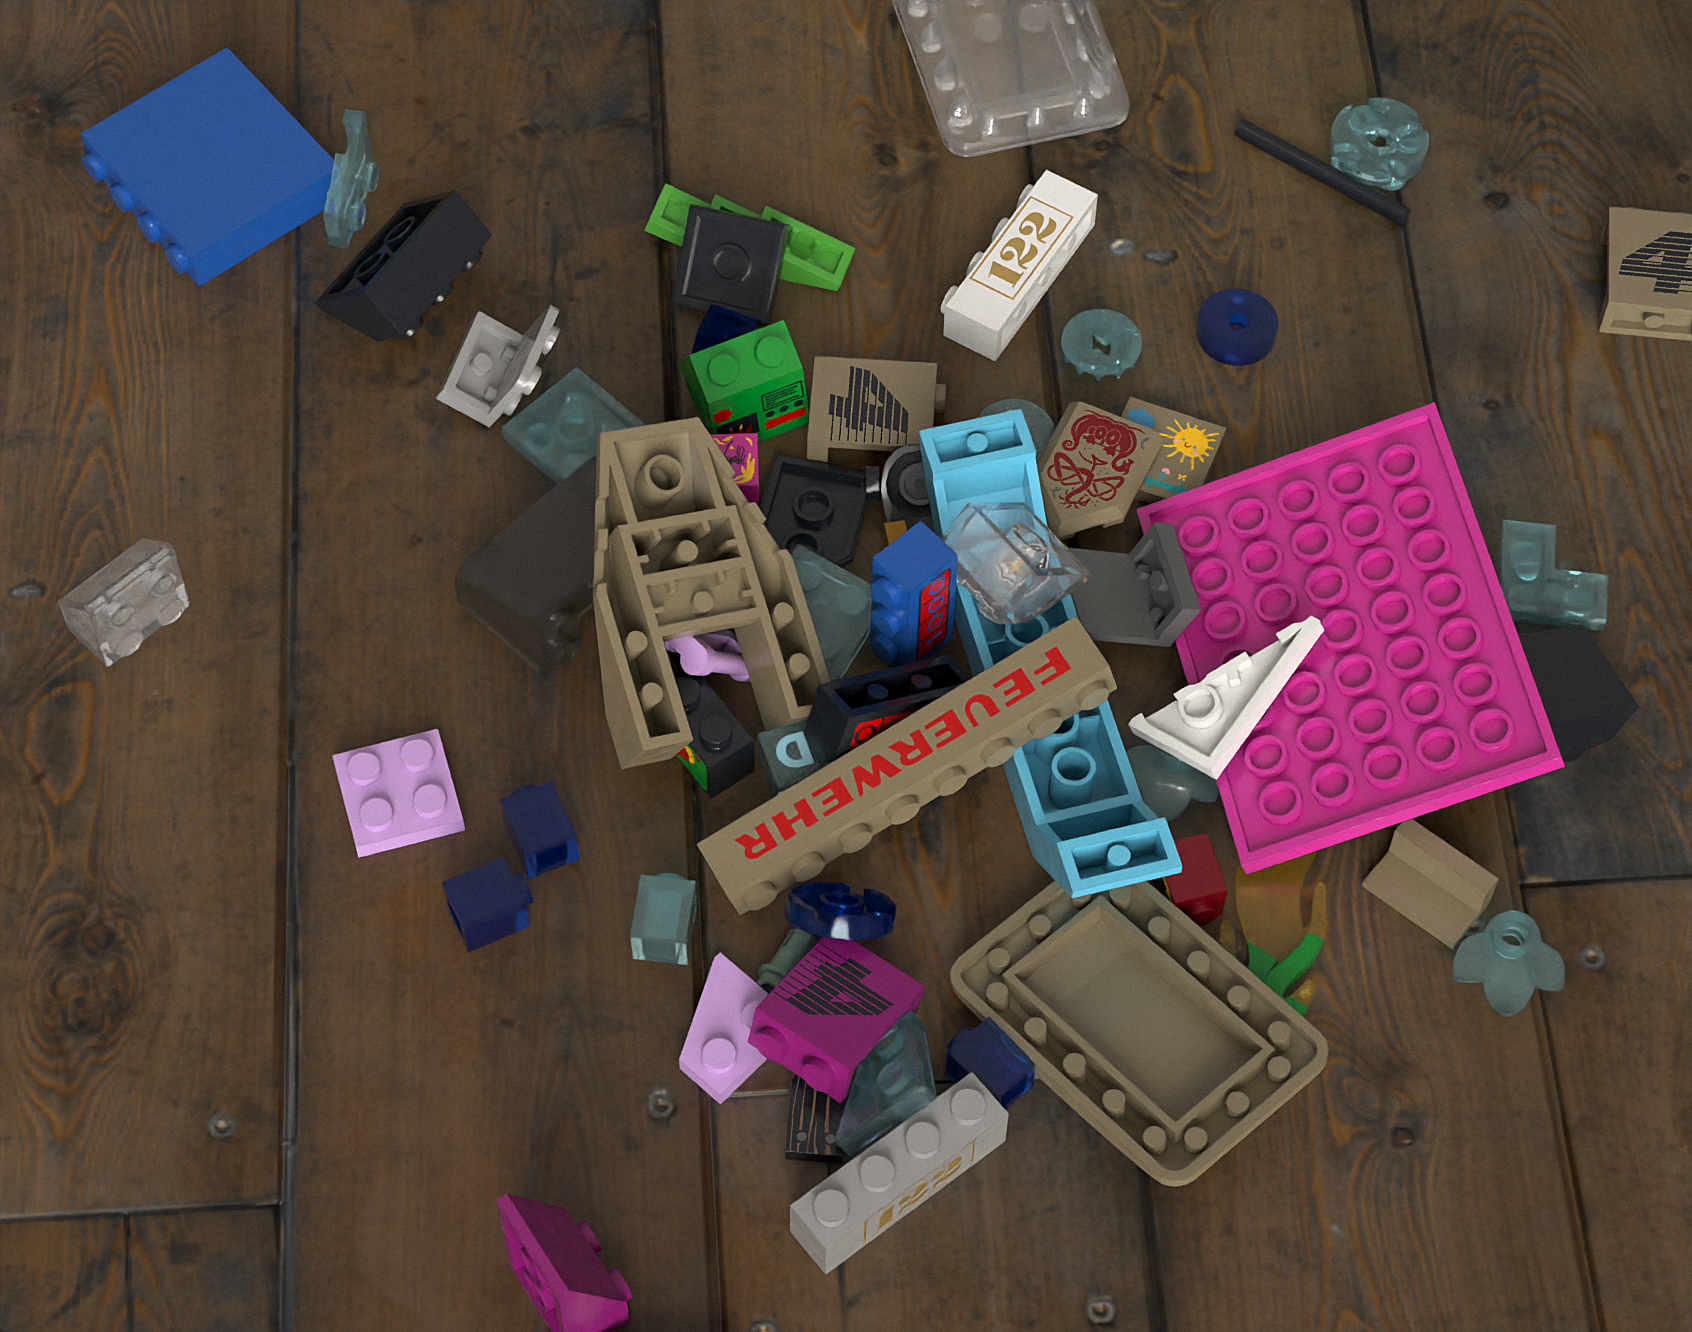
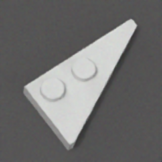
(1221, 710)

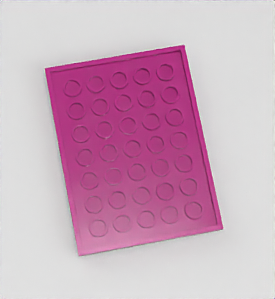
(1418, 667)

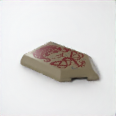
(1093, 468)

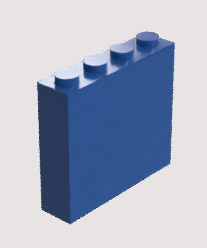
(210, 166)

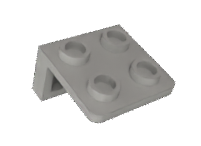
(496, 366)

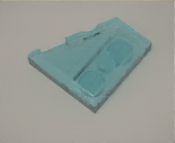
(350, 182)

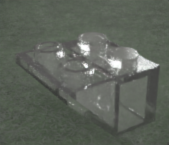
(126, 600)

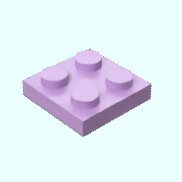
(398, 793)

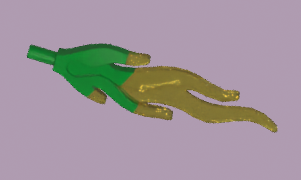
(1273, 930)

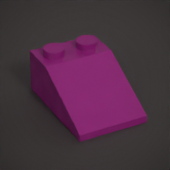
(561, 1267)

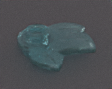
(1169, 781)
(1509, 970)

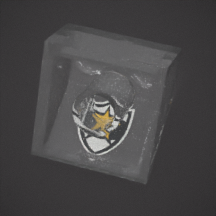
(1011, 561)

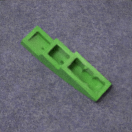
(809, 254)

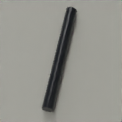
(1322, 172)

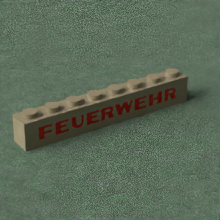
(908, 766)

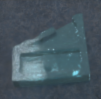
(888, 1085)

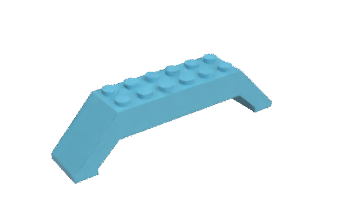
(1076, 783)

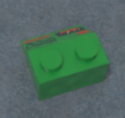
(749, 384)

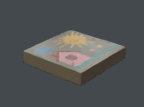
(1186, 453)

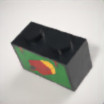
(720, 745)

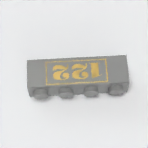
(898, 1172)

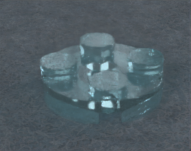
(1376, 165)

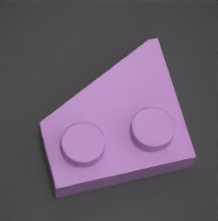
(717, 1040)

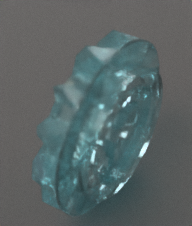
(1108, 328)

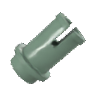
(790, 953)

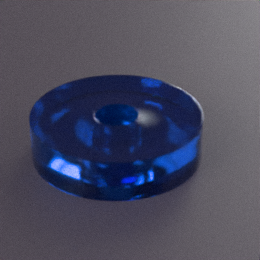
(1233, 345)

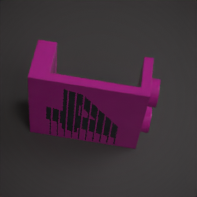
(832, 1013)

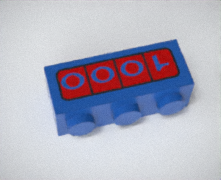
(912, 597)

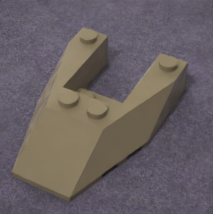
(682, 560)

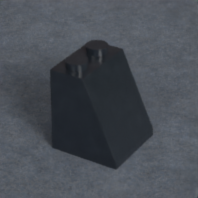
(1577, 688)

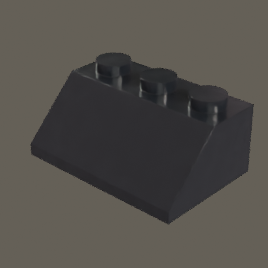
(407, 267)

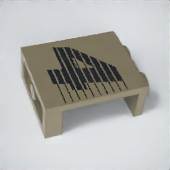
(1648, 273)
(870, 404)

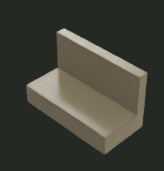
(1431, 883)

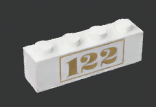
(1018, 264)

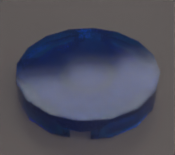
(835, 913)

